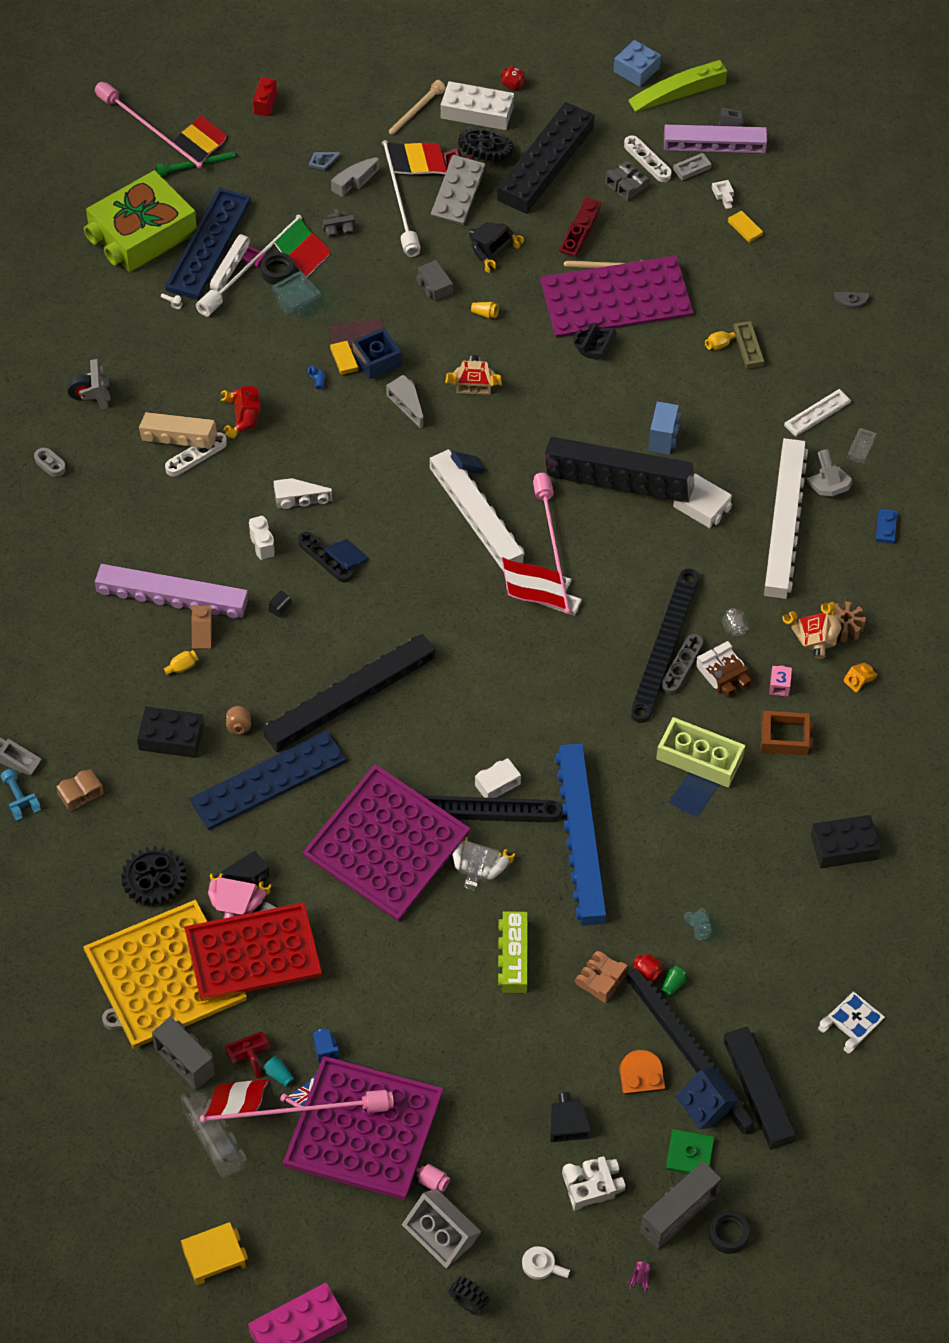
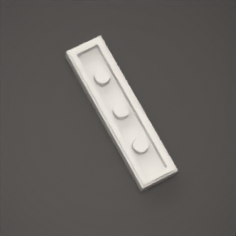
(817, 413)

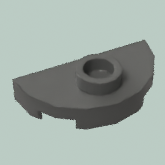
(851, 300)

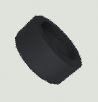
(276, 258)
(724, 1247)

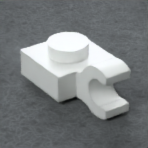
(723, 191)

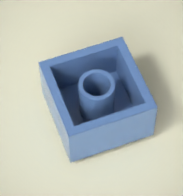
(637, 63)
(664, 428)

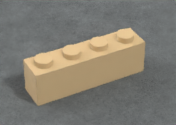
(178, 430)

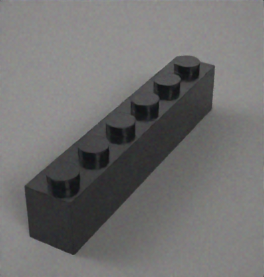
(759, 1087)

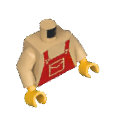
(473, 377)
(818, 630)

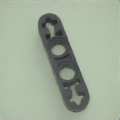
(679, 663)

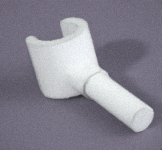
(175, 301)

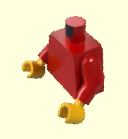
(246, 409)

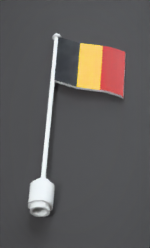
(412, 159)

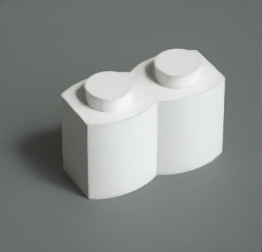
(261, 537)

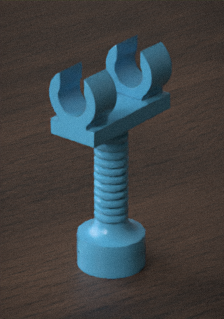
(10, 777)

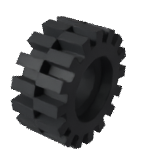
(469, 1295)

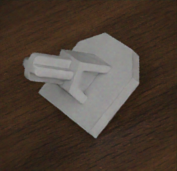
(831, 479)

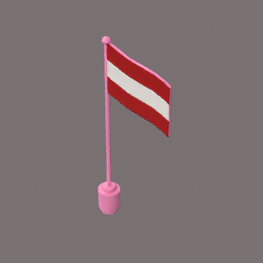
(535, 582)
(244, 1099)

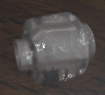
(735, 622)

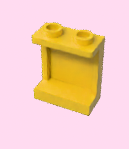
(213, 1252)

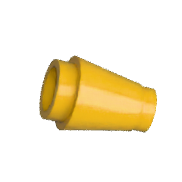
(485, 309)

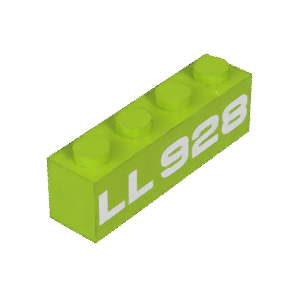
(514, 952)

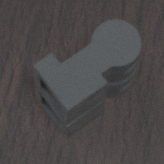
(626, 180)

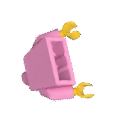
(235, 896)

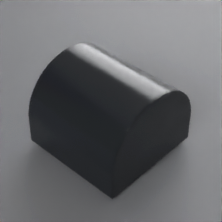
(279, 603)

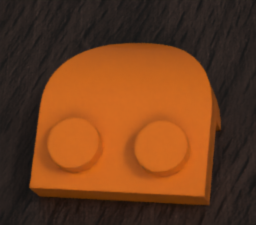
(641, 1072)

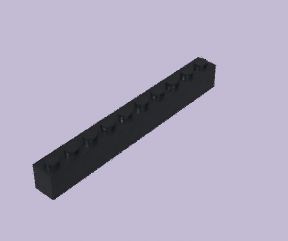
(348, 692)

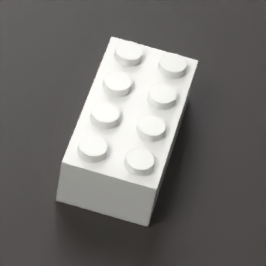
(477, 105)

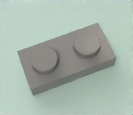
(692, 166)

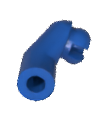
(317, 375)

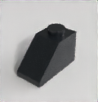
(248, 869)

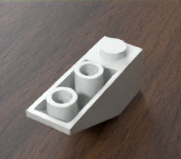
(296, 492)

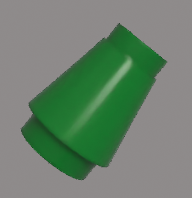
(675, 979)

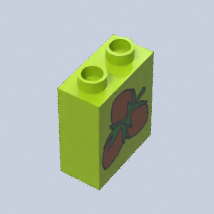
(140, 221)

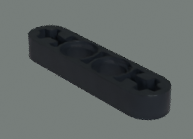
(323, 558)

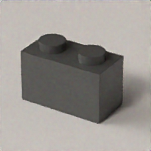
(435, 281)

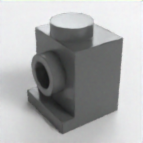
(730, 117)

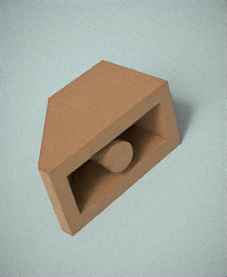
(201, 627)

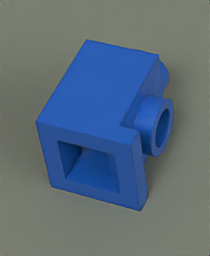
(325, 1044)

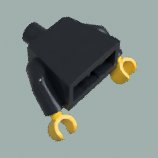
(491, 239)

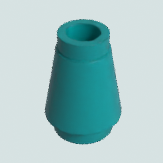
(277, 1070)

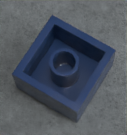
(377, 353)
(707, 1098)

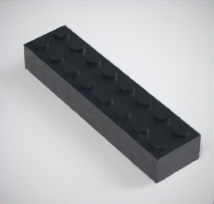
(545, 157)
(619, 469)

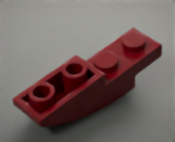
(581, 227)

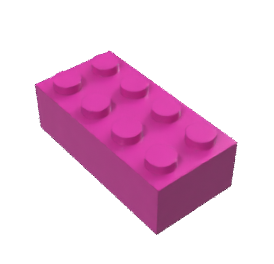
(302, 1320)

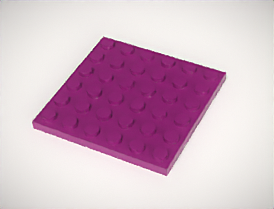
(386, 842)
(362, 1147)

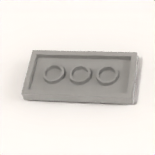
(458, 190)

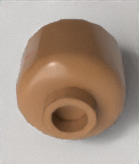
(238, 720)

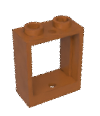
(786, 747)

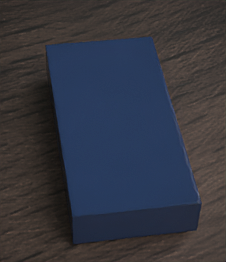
(467, 462)

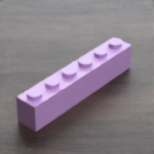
(715, 138)

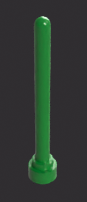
(164, 170)

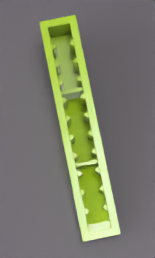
(681, 85)

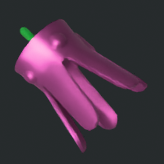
(641, 1274)

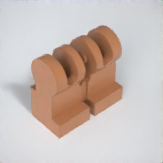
(609, 976)

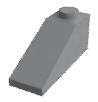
(404, 395)

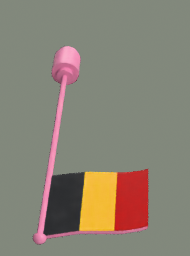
(194, 142)

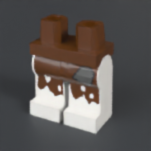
(724, 669)

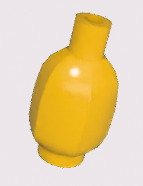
(719, 340)
(182, 662)

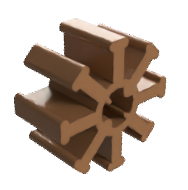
(850, 621)

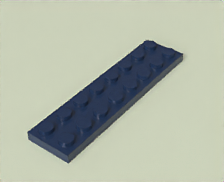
(208, 243)
(267, 780)

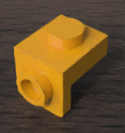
(859, 675)

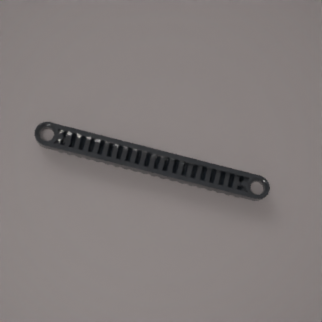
(664, 645)
(497, 808)
(682, 1039)

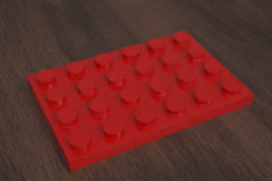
(252, 951)

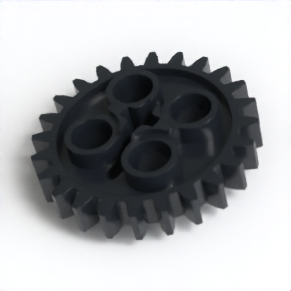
(485, 144)
(157, 891)

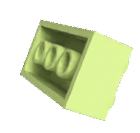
(700, 752)

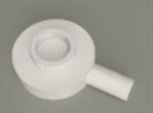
(540, 1263)

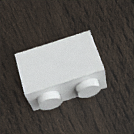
(497, 779)

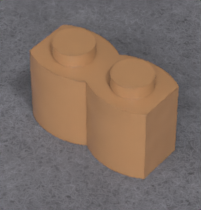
(80, 789)

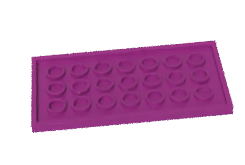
(616, 295)

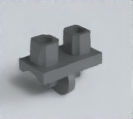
(338, 220)

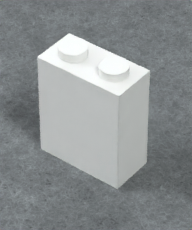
(706, 502)

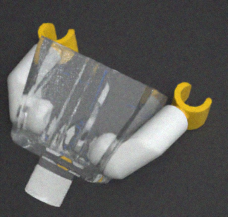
(479, 862)

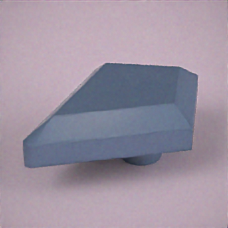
(323, 160)

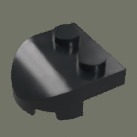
(594, 341)

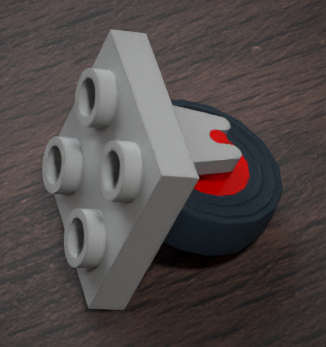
(91, 385)

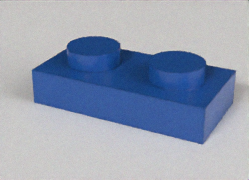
(886, 526)

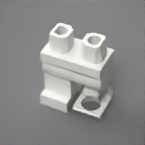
(599, 1182)

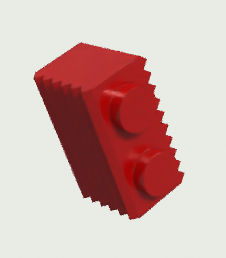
(264, 96)

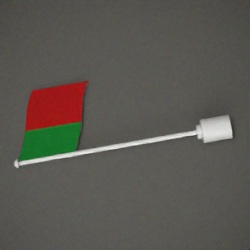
(294, 241)

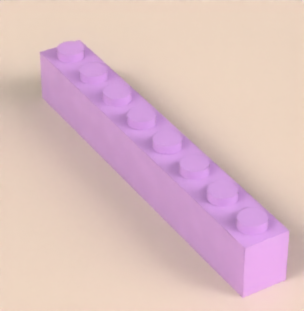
(170, 590)

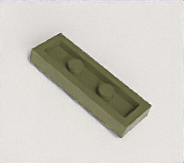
(748, 344)

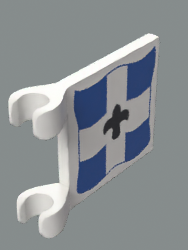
(854, 1018)

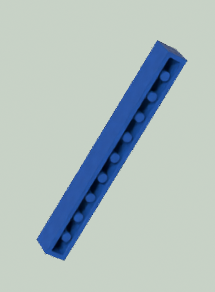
(581, 835)

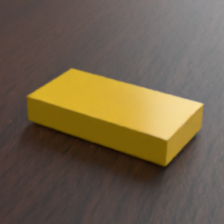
(745, 226)
(344, 357)

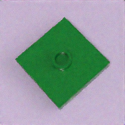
(688, 1151)

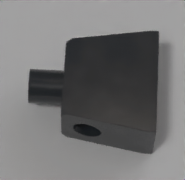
(568, 1120)

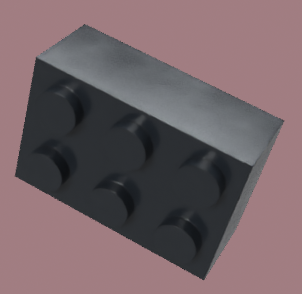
(170, 732)
(845, 841)

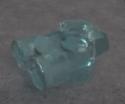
(700, 923)

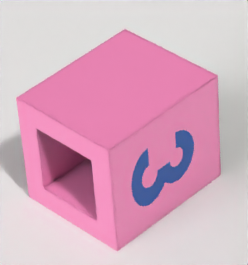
(780, 680)

